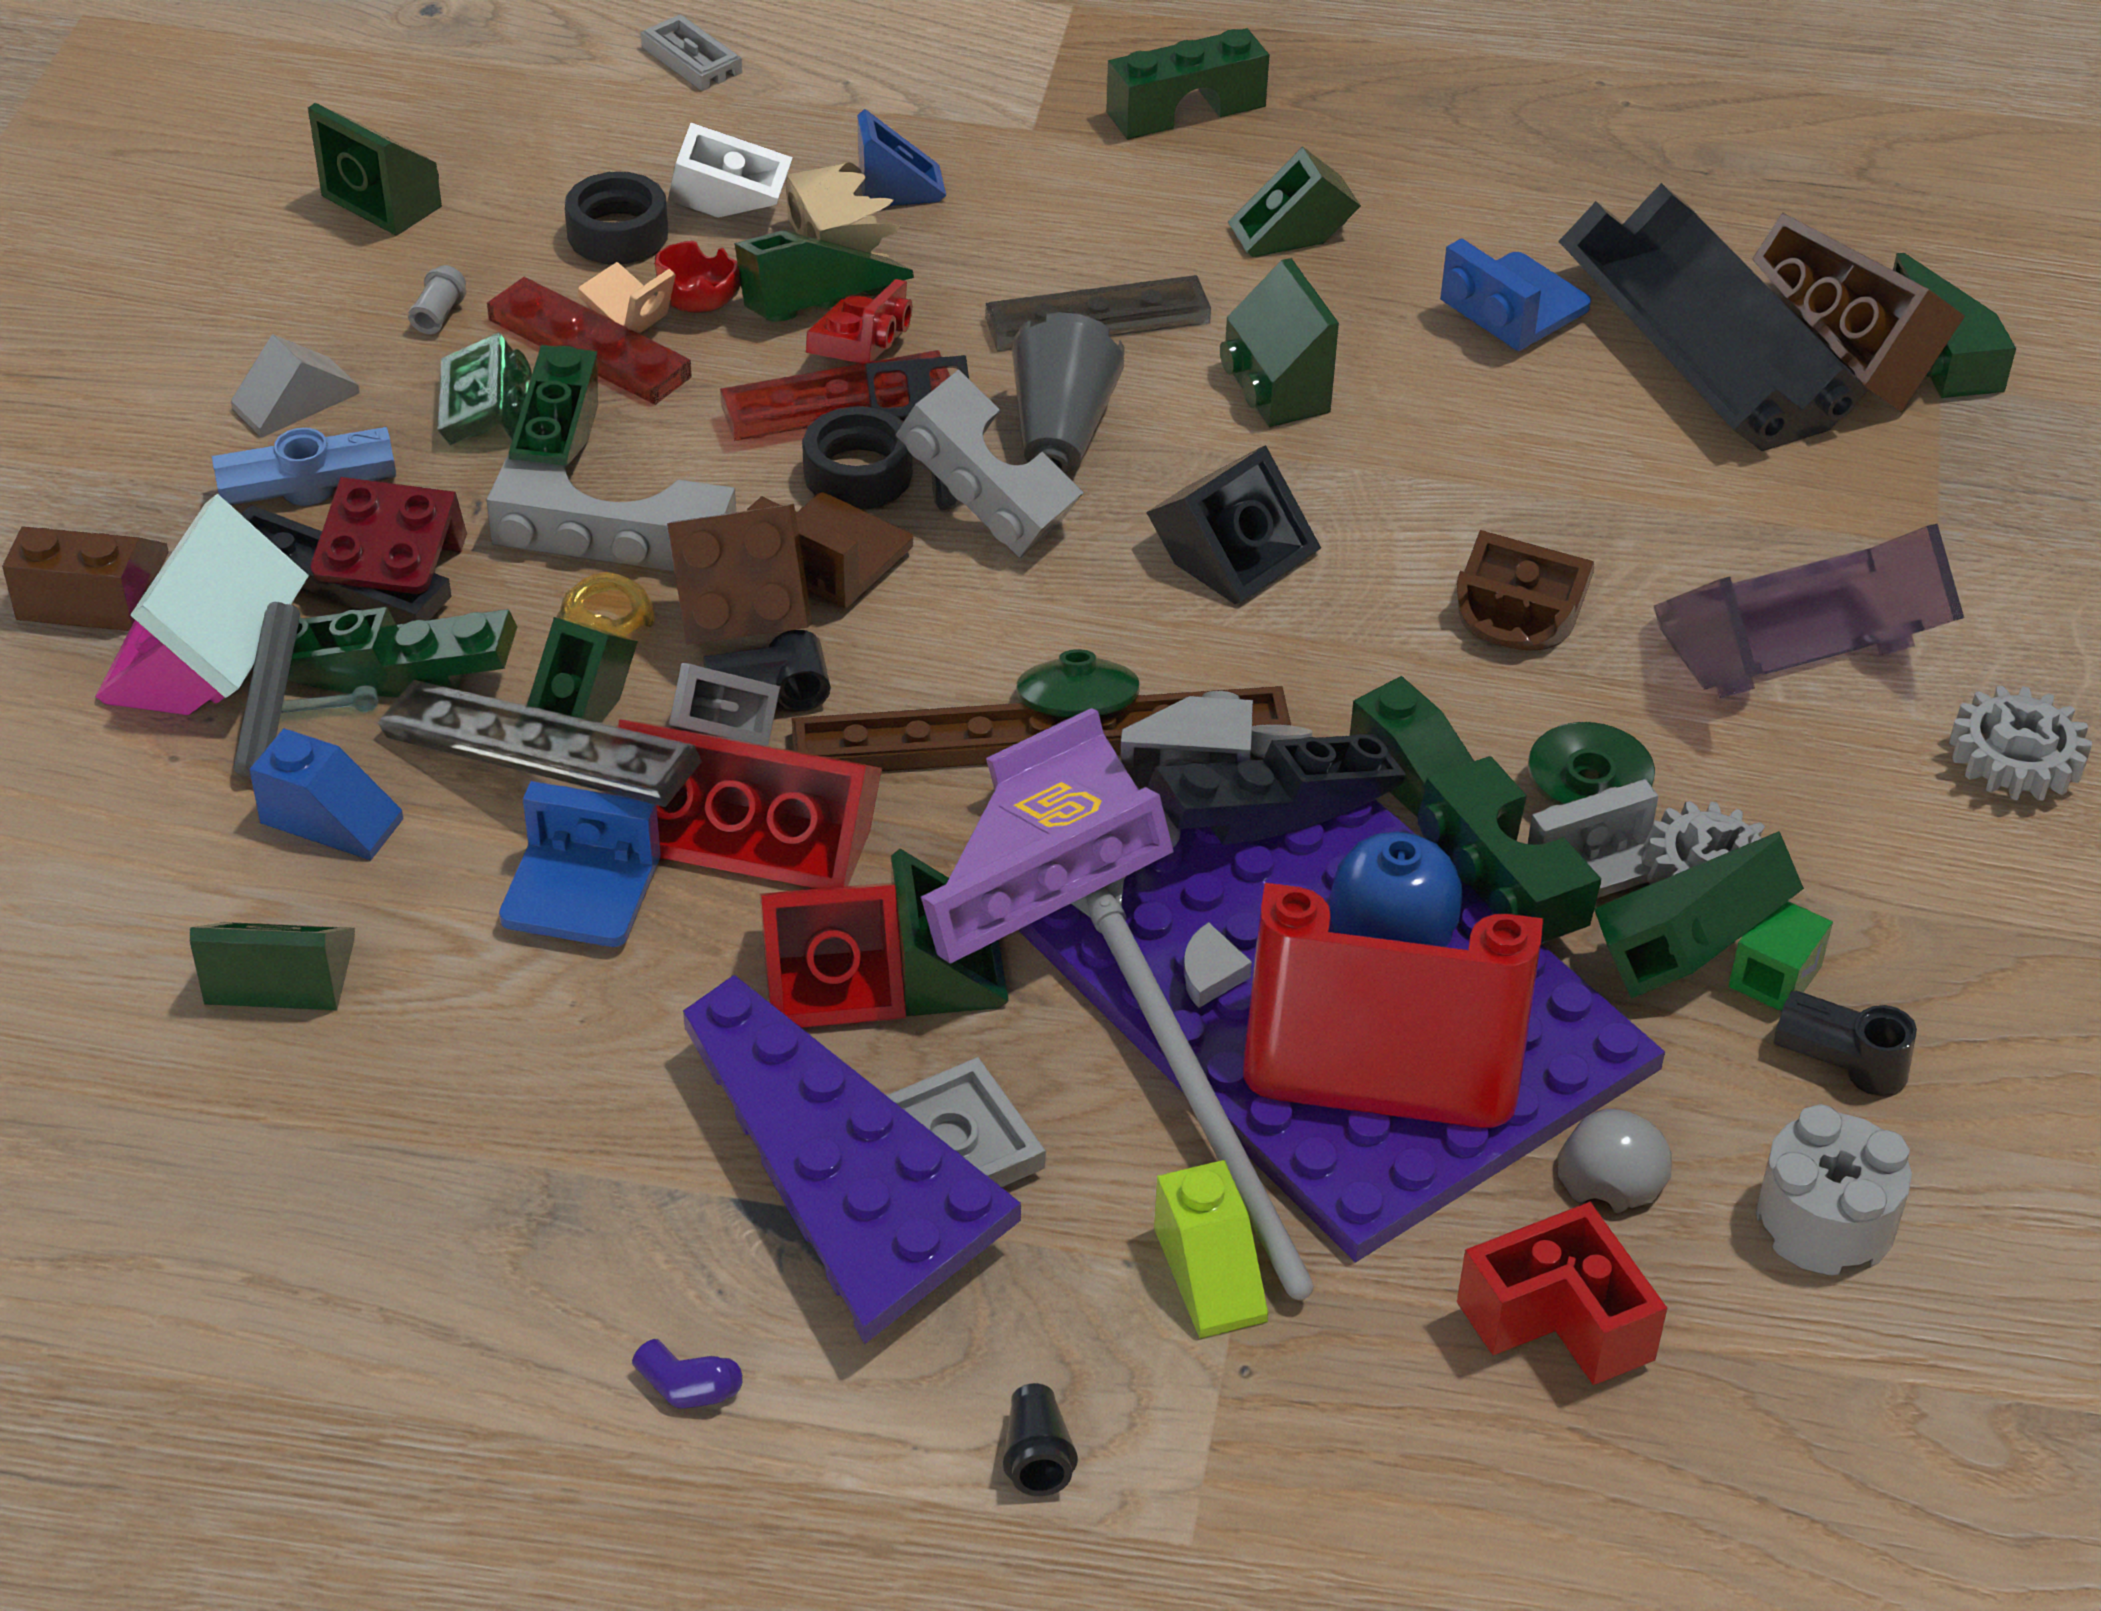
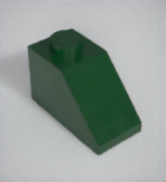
(1295, 208)
(581, 670)

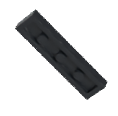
(300, 545)

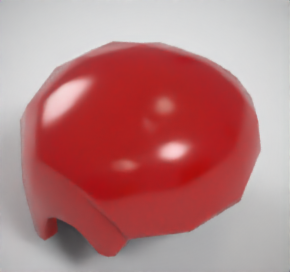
(700, 280)

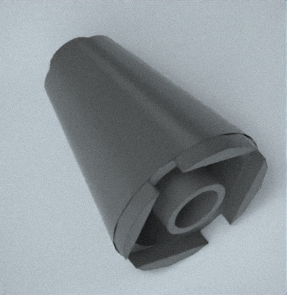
(1063, 384)

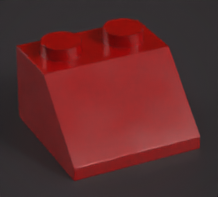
(834, 954)

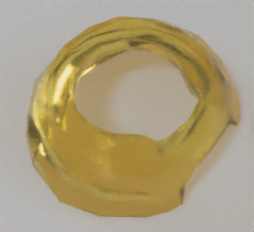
(574, 609)

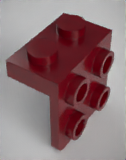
(387, 535)

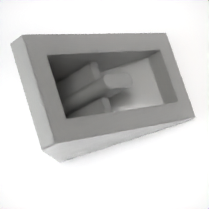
(289, 386)
(723, 705)

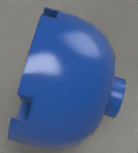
(1397, 891)

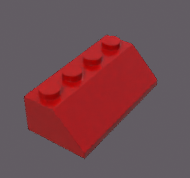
(767, 810)

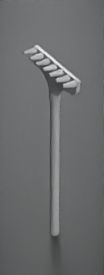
(1109, 919)

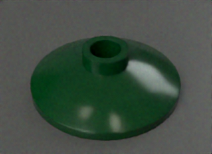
(1077, 684)
(1586, 760)

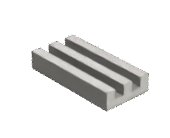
(684, 55)

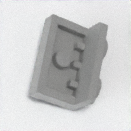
(1605, 831)

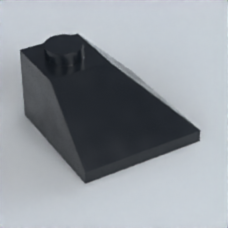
(1236, 527)

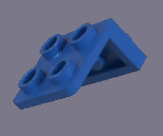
(1509, 295)
(582, 865)

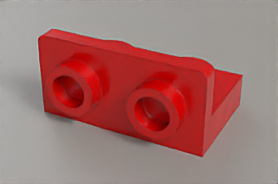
(862, 326)

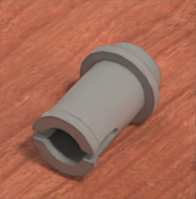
(442, 290)

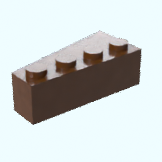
(1866, 312)

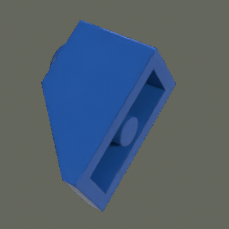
(322, 795)

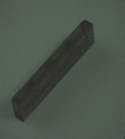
(1119, 307)

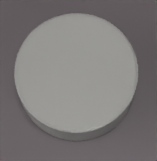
(1264, 734)

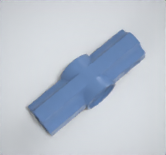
(303, 466)

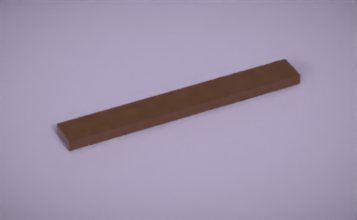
(976, 732)

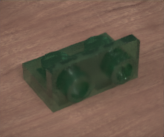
(482, 389)

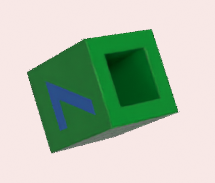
(1780, 955)

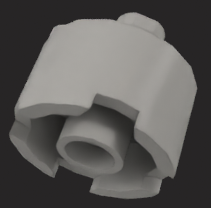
(1834, 1190)

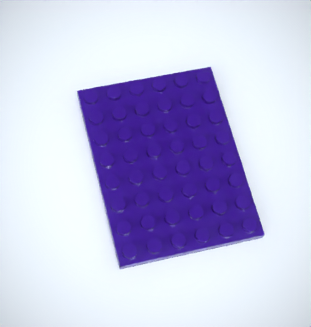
(1344, 1168)

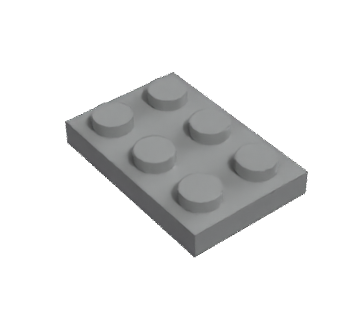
(976, 1120)

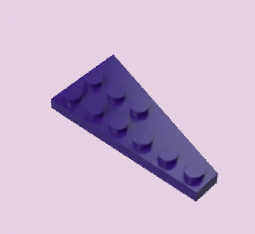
(856, 1171)

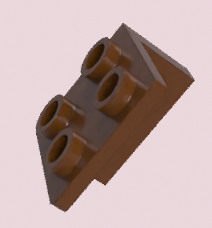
(844, 547)

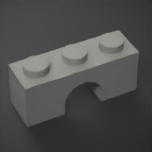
(1011, 500)

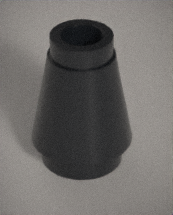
(1038, 1443)

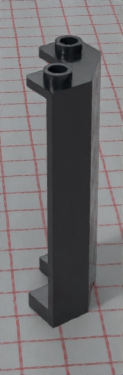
(1715, 320)

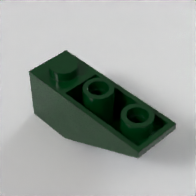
(797, 271)
(1980, 349)
(557, 406)
(1696, 913)

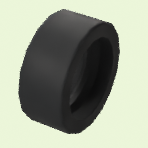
(616, 241)
(856, 430)

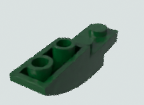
(373, 651)

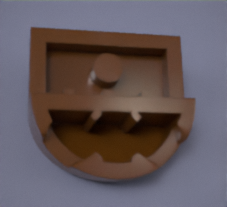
(1521, 592)

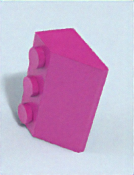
(153, 678)

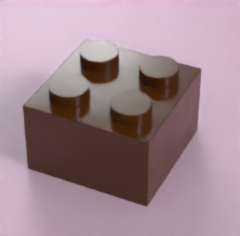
(740, 574)

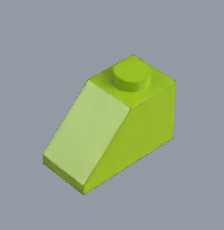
(1210, 1248)

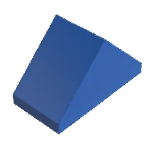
(895, 166)

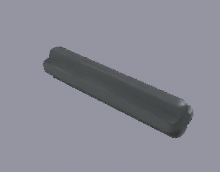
(267, 684)

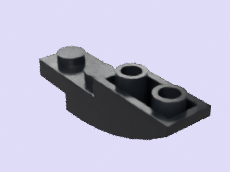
(1285, 792)

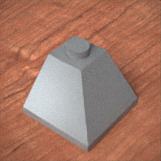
(1188, 732)

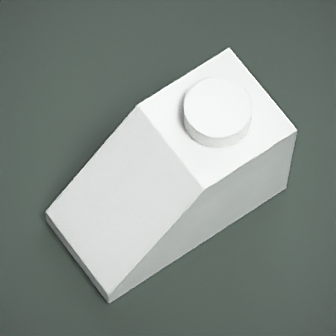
(726, 174)

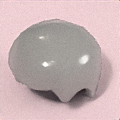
(1615, 1160)

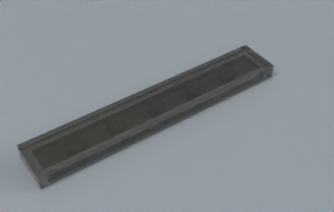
(541, 742)

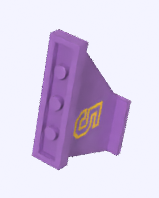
(1050, 835)

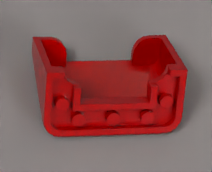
(1389, 1019)

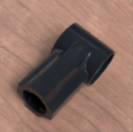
(790, 661)
(1870, 1044)

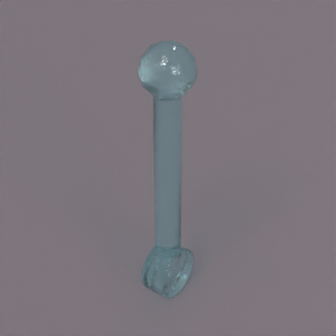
(363, 699)

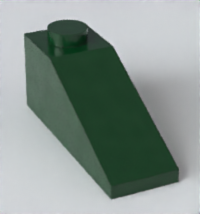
(1414, 735)

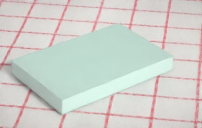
(215, 594)

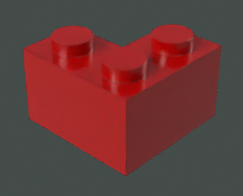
(1569, 1280)

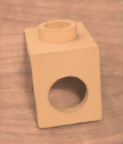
(625, 299)

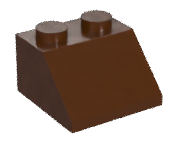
(80, 576)

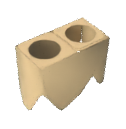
(825, 207)

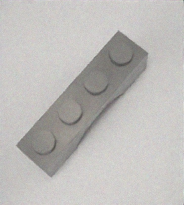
(543, 512)

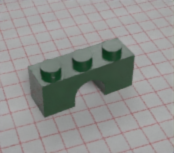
(1150, 84)
(1477, 820)

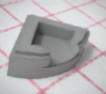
(1213, 965)

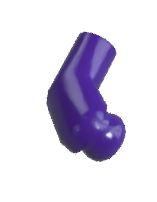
(687, 1381)

